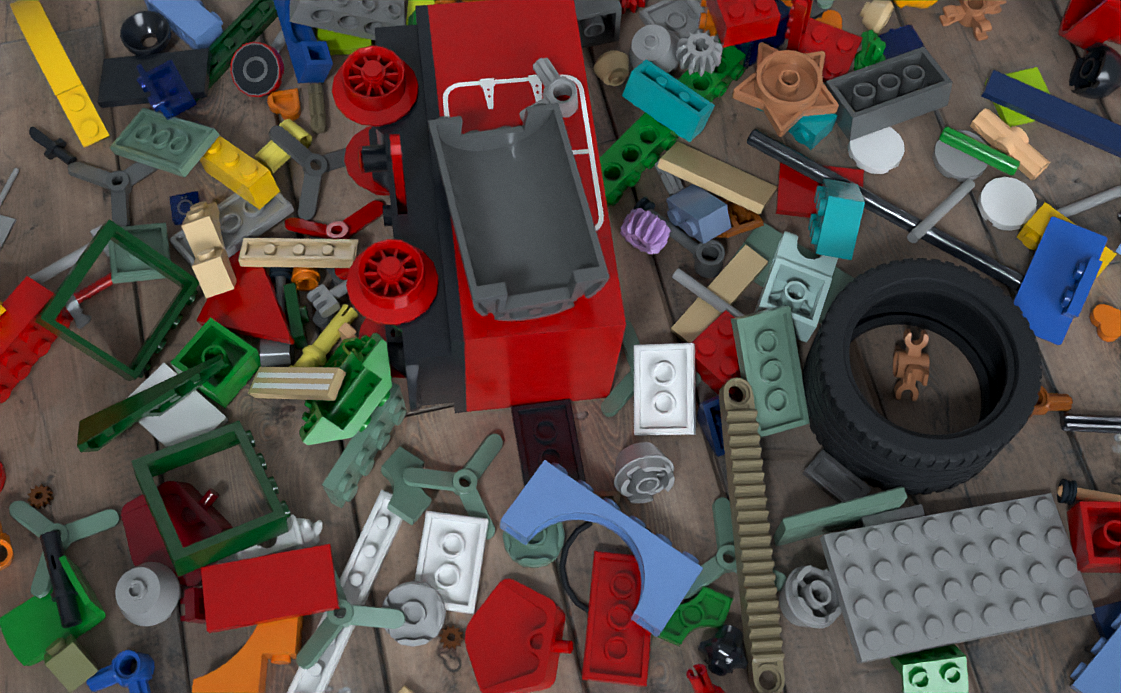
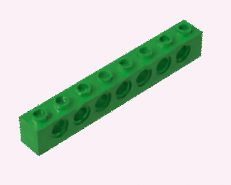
(646, 128)

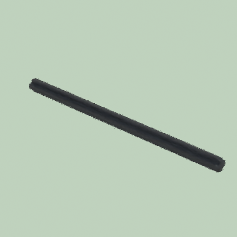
(889, 211)

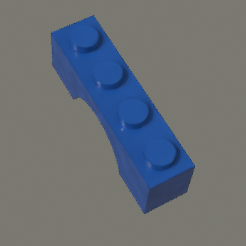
(308, 55)

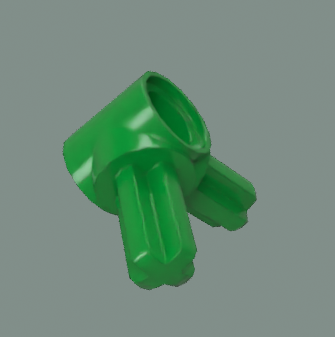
(871, 50)

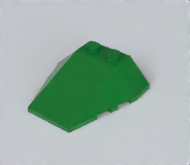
(362, 390)

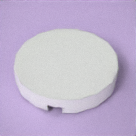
(877, 151)
(1007, 203)

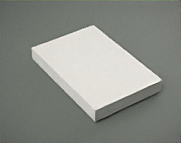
(664, 389)
(183, 421)
(452, 558)

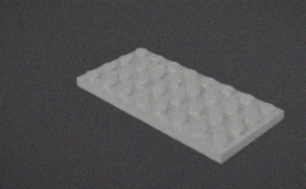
(955, 577)

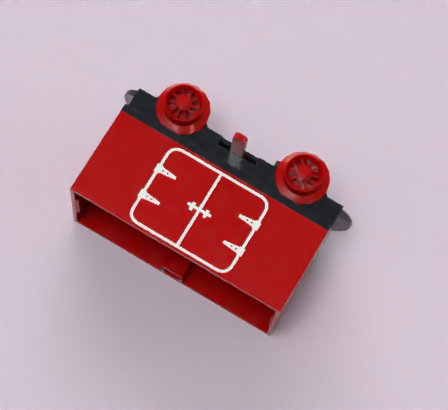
(414, 287)

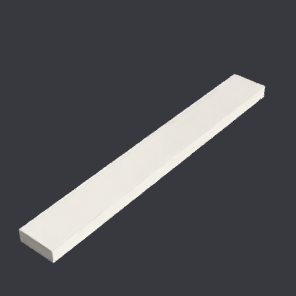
(357, 584)

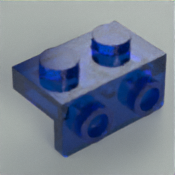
(167, 89)

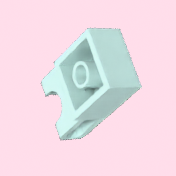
(797, 284)

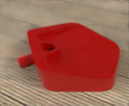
(516, 640)

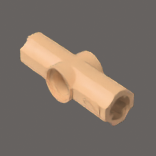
(1010, 141)

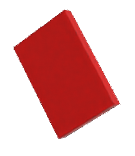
(797, 191)

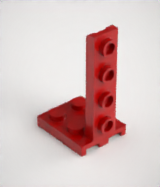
(811, 36)

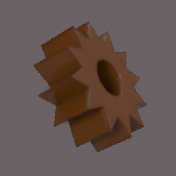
(38, 491)
(451, 631)

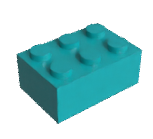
(836, 219)

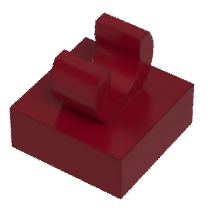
(193, 606)

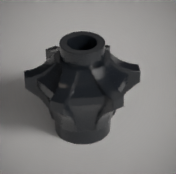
(724, 651)

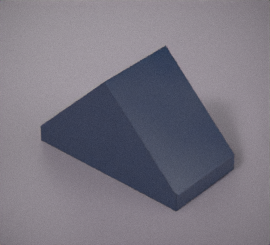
(710, 422)

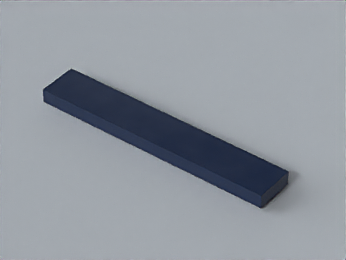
(1053, 112)

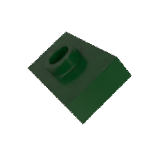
(297, 315)

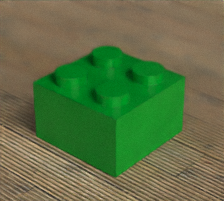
(210, 342)

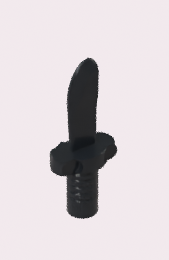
(54, 148)

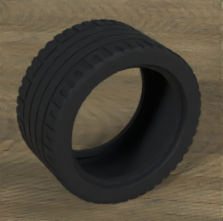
(967, 314)

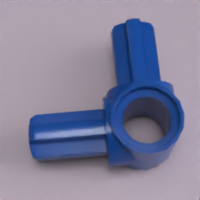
(121, 673)

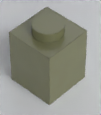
(70, 662)

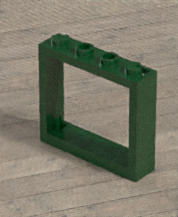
(169, 319)
(226, 542)

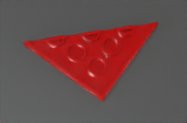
(249, 307)

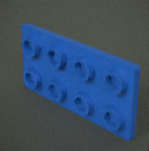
(1059, 278)

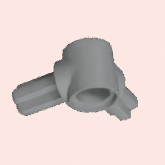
(555, 87)

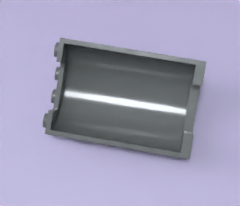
(519, 215)

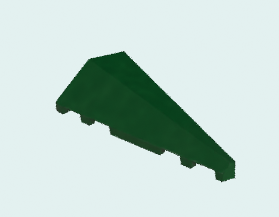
(110, 422)

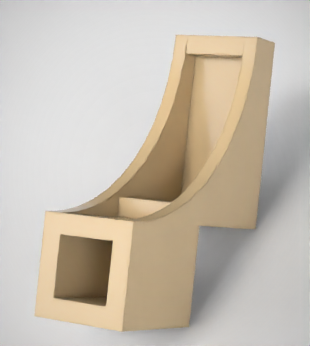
(206, 241)

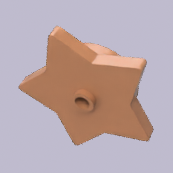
(787, 87)

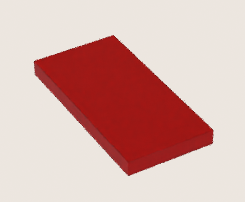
(269, 588)
(614, 644)

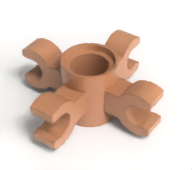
(971, 14)
(911, 365)

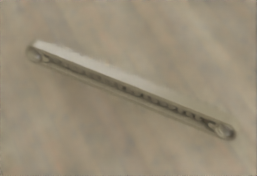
(751, 537)

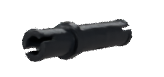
(63, 590)

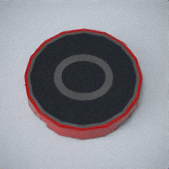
(257, 69)

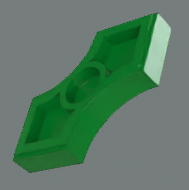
(704, 611)

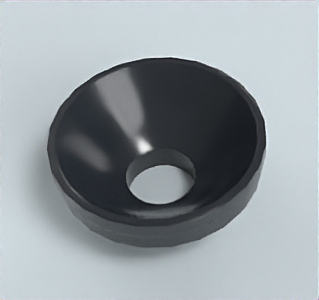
(143, 26)

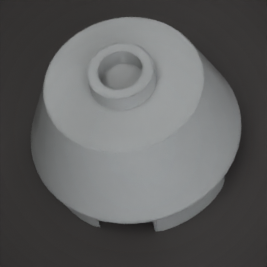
(655, 45)
(642, 472)
(148, 593)
(809, 598)

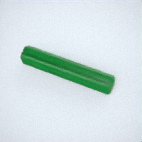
(979, 150)

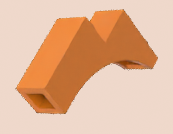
(248, 668)

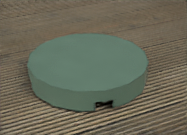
(540, 549)

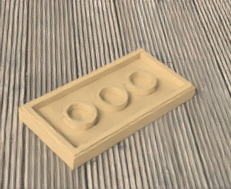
(717, 177)

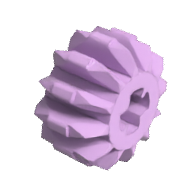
(645, 231)

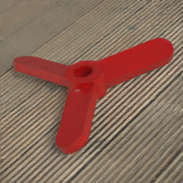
(338, 229)

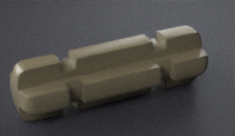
(317, 108)

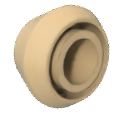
(876, 14)
(612, 67)

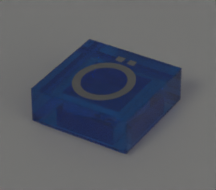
(181, 205)

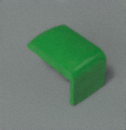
(37, 621)

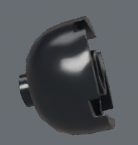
(1096, 73)

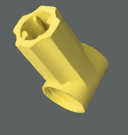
(273, 156)

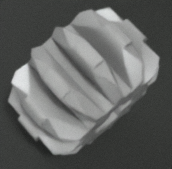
(699, 52)

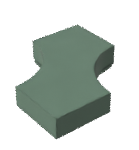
(407, 501)

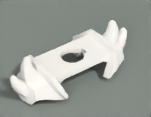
(301, 535)

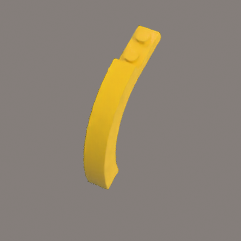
(59, 71)

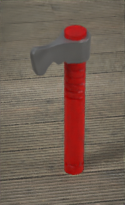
(74, 301)

